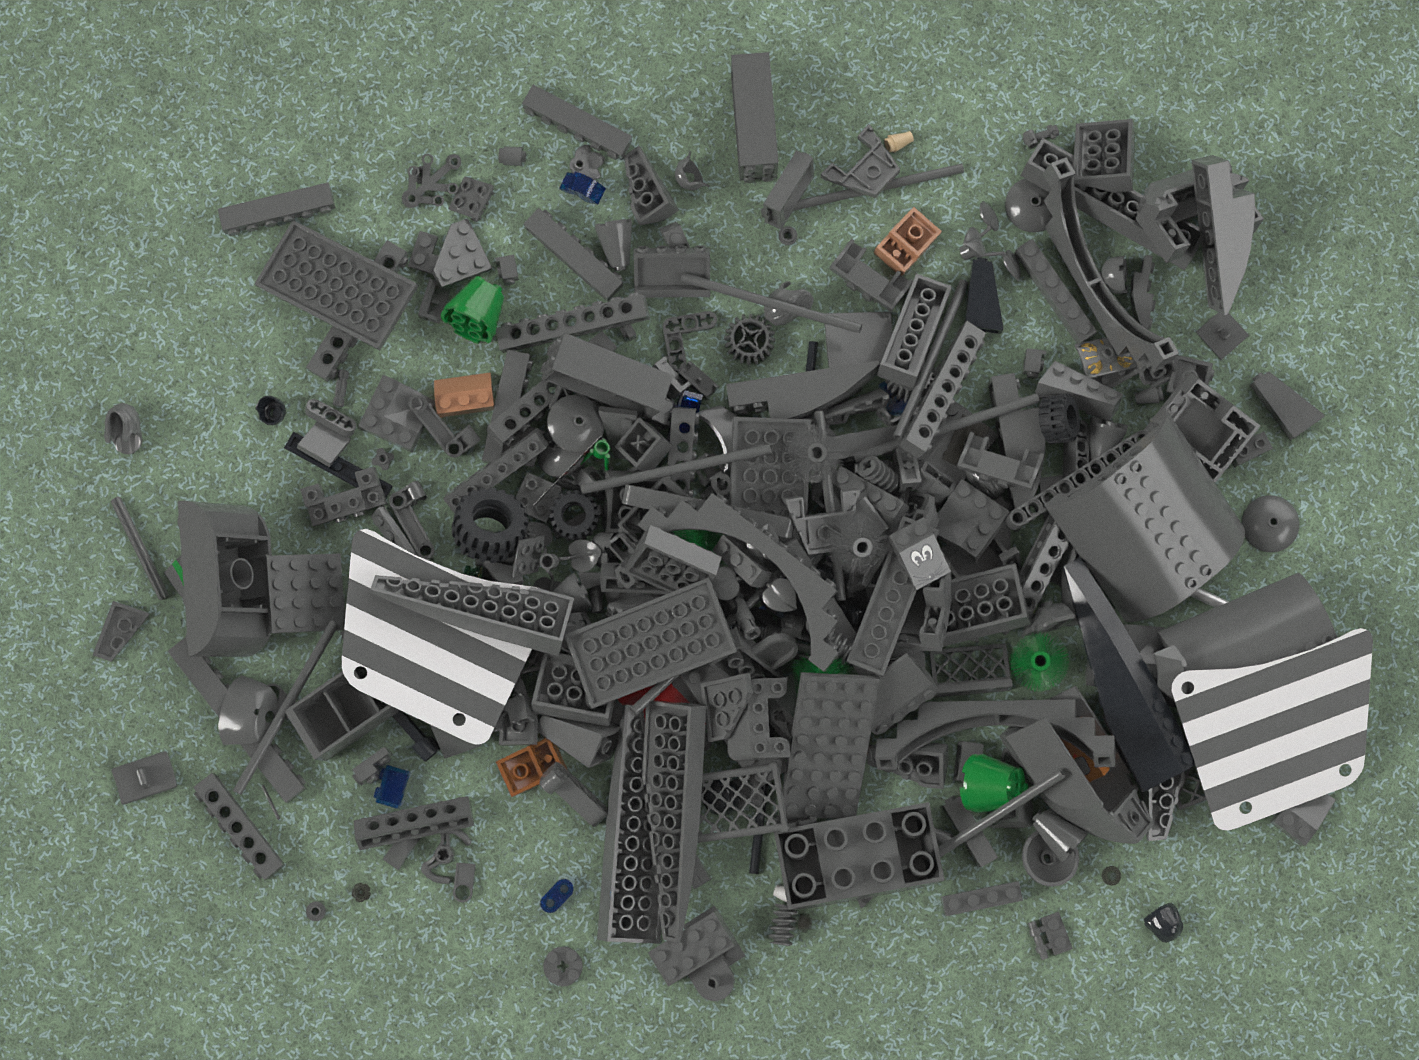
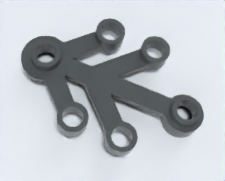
(429, 183)

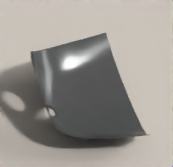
(237, 716)

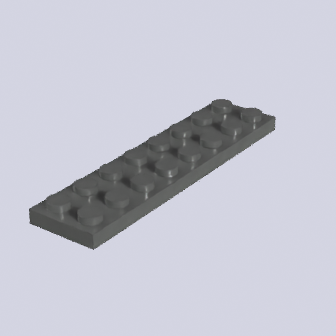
(884, 614)

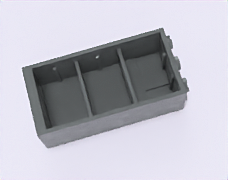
(754, 117)
(606, 376)
(337, 716)

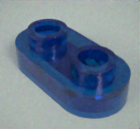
(557, 896)

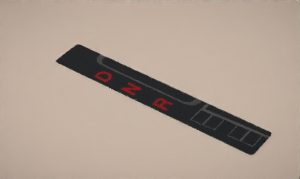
(566, 472)

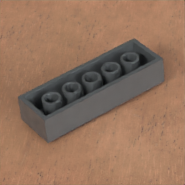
(914, 331)

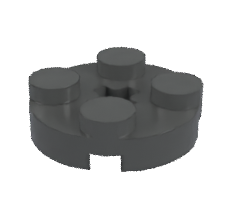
(556, 975)

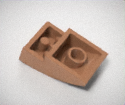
(907, 241)

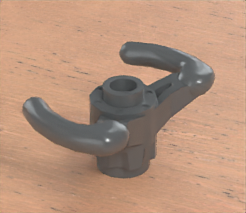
(444, 855)

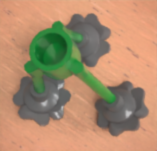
(600, 451)

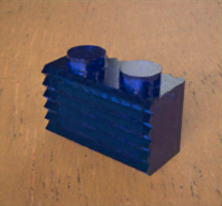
(392, 786)

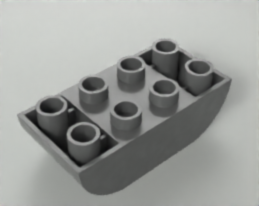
(224, 578)
(859, 857)

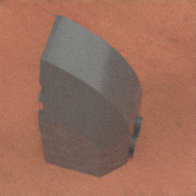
(1099, 807)

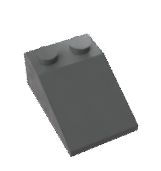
(1304, 819)

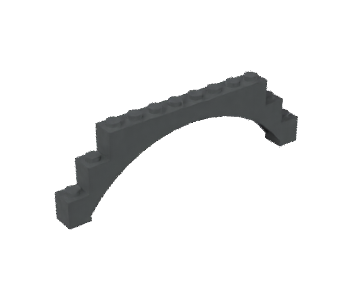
(1066, 233)
(811, 589)
(943, 718)

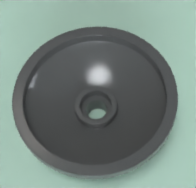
(1022, 211)
(563, 425)
(557, 461)
(1261, 532)
(1047, 873)

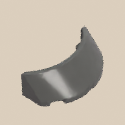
(720, 421)
(1169, 665)

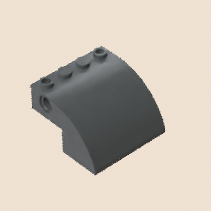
(1209, 424)
(927, 616)

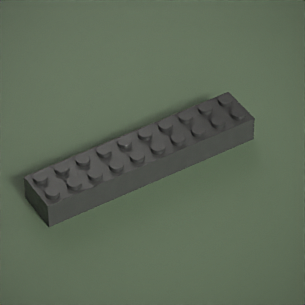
(1113, 209)

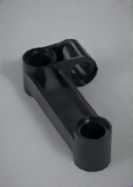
(424, 746)

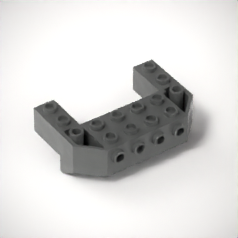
(1173, 202)

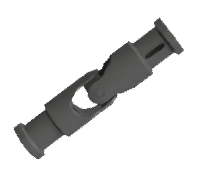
(743, 616)

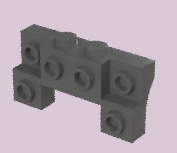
(868, 281)
(997, 467)
(347, 503)

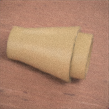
(898, 141)

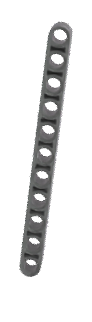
(1074, 457)

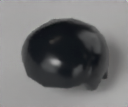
(265, 406)

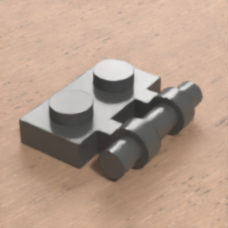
(1055, 933)

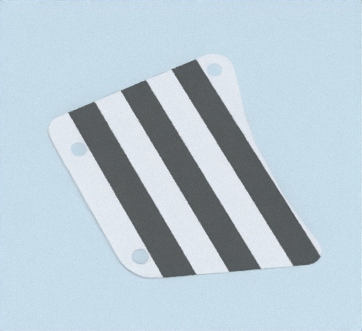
(417, 660)
(1278, 728)

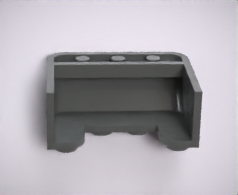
(751, 734)

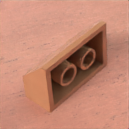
(464, 395)

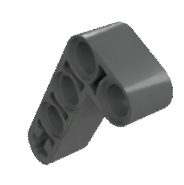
(570, 789)

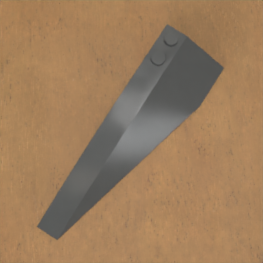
(512, 614)

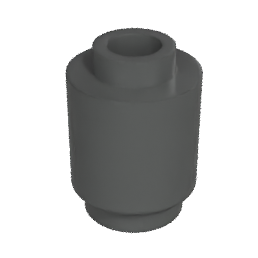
(512, 156)

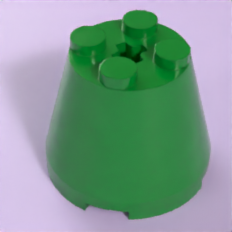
(475, 311)
(990, 783)

